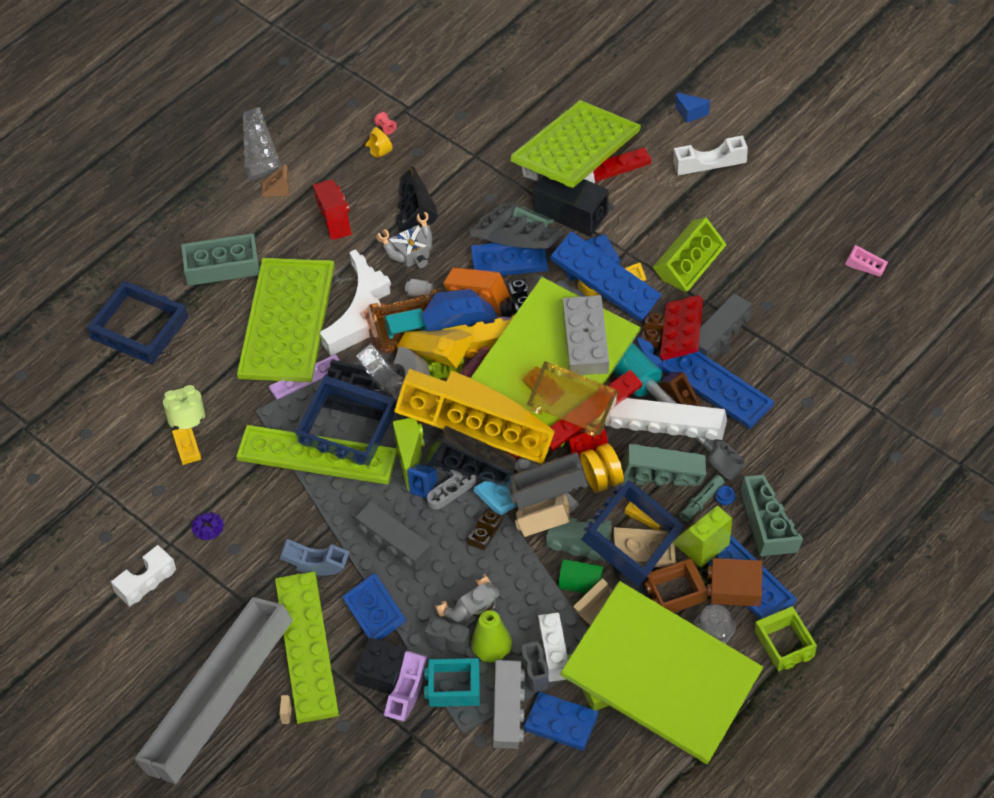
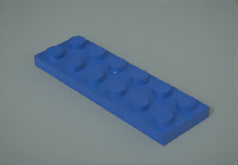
(605, 276)
(721, 387)
(774, 594)

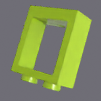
(778, 621)

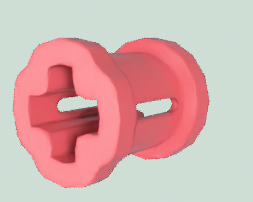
(385, 123)

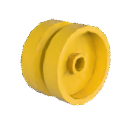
(602, 468)

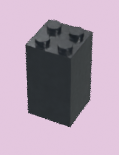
(576, 207)

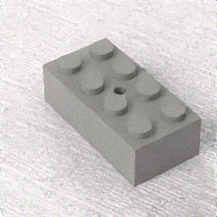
(585, 335)

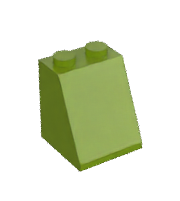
(706, 536)

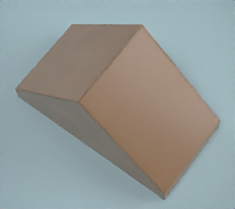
(277, 183)

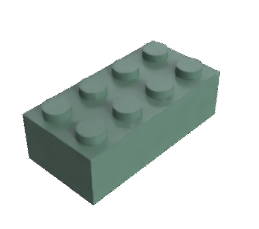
(220, 259)

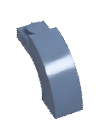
(322, 561)

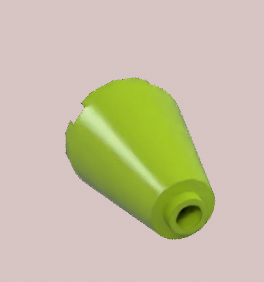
(490, 638)

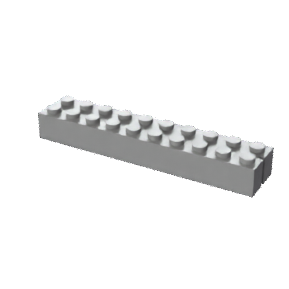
(213, 690)

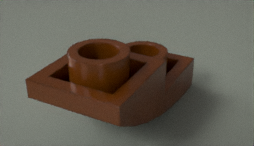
(653, 329)

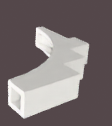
(353, 325)

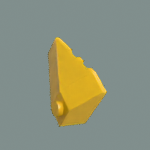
(438, 345)

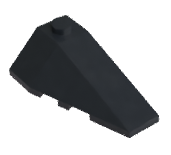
(414, 201)

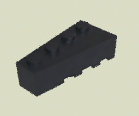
(470, 456)

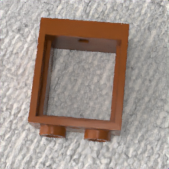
(684, 568)

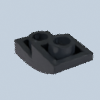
(518, 292)

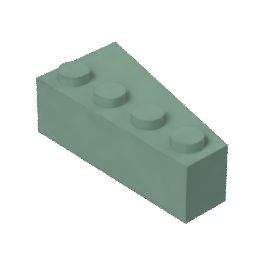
(662, 466)
(768, 521)

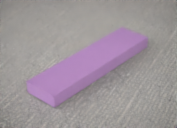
(284, 388)

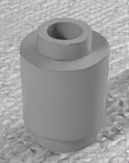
(418, 287)

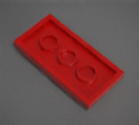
(681, 327)

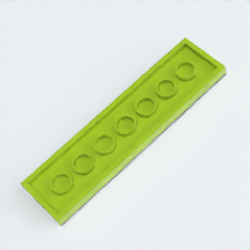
(283, 450)
(307, 648)

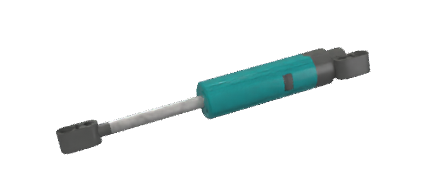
(721, 454)

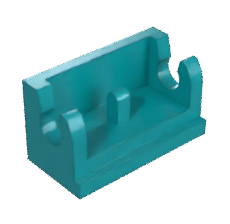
(404, 322)

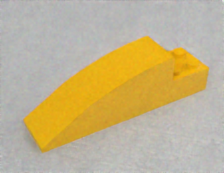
(475, 412)

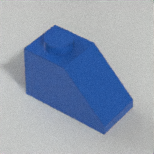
(422, 480)

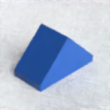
(691, 107)

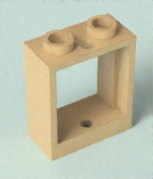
(543, 515)

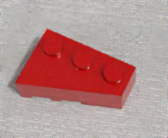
(333, 208)

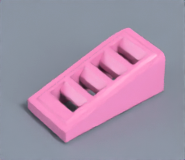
(859, 254)

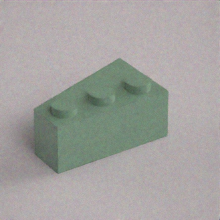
(568, 538)

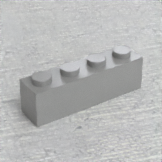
(507, 704)

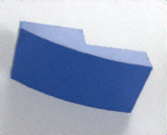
(647, 348)

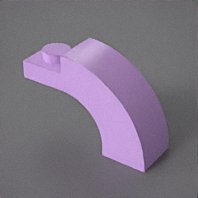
(408, 686)

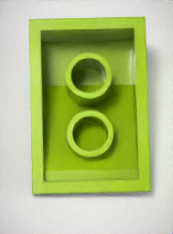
(409, 444)

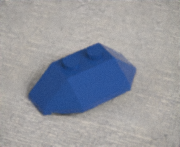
(457, 309)

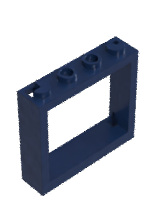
(126, 345)
(353, 393)
(615, 555)

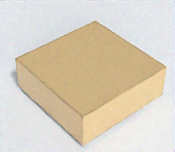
(285, 709)

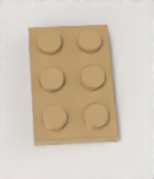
(641, 543)

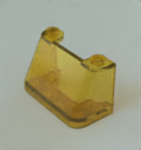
(573, 398)

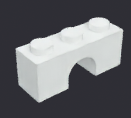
(133, 587)
(554, 644)

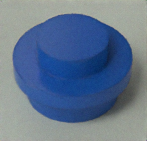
(725, 495)

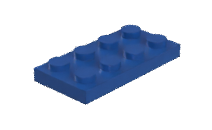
(508, 259)

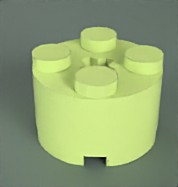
(184, 407)

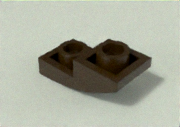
(485, 529)

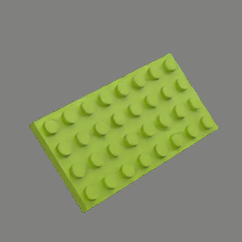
(575, 143)
(286, 320)

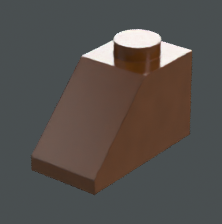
(679, 389)

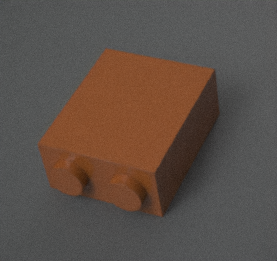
(735, 582)

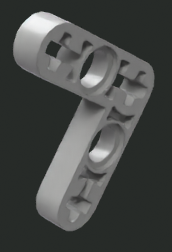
(445, 498)

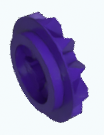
(206, 532)

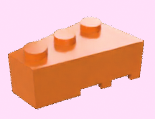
(485, 283)

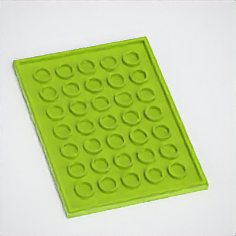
(539, 336)
(662, 672)

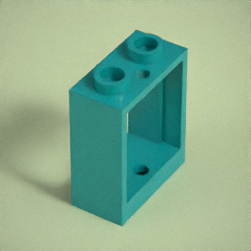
(453, 698)

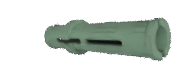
(697, 504)

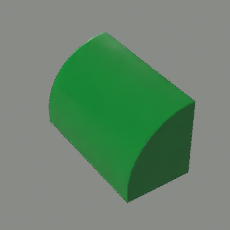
(579, 576)

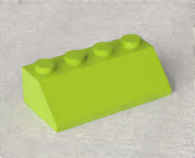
(690, 255)

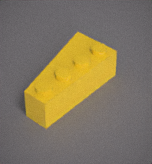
(485, 334)

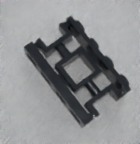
(359, 376)

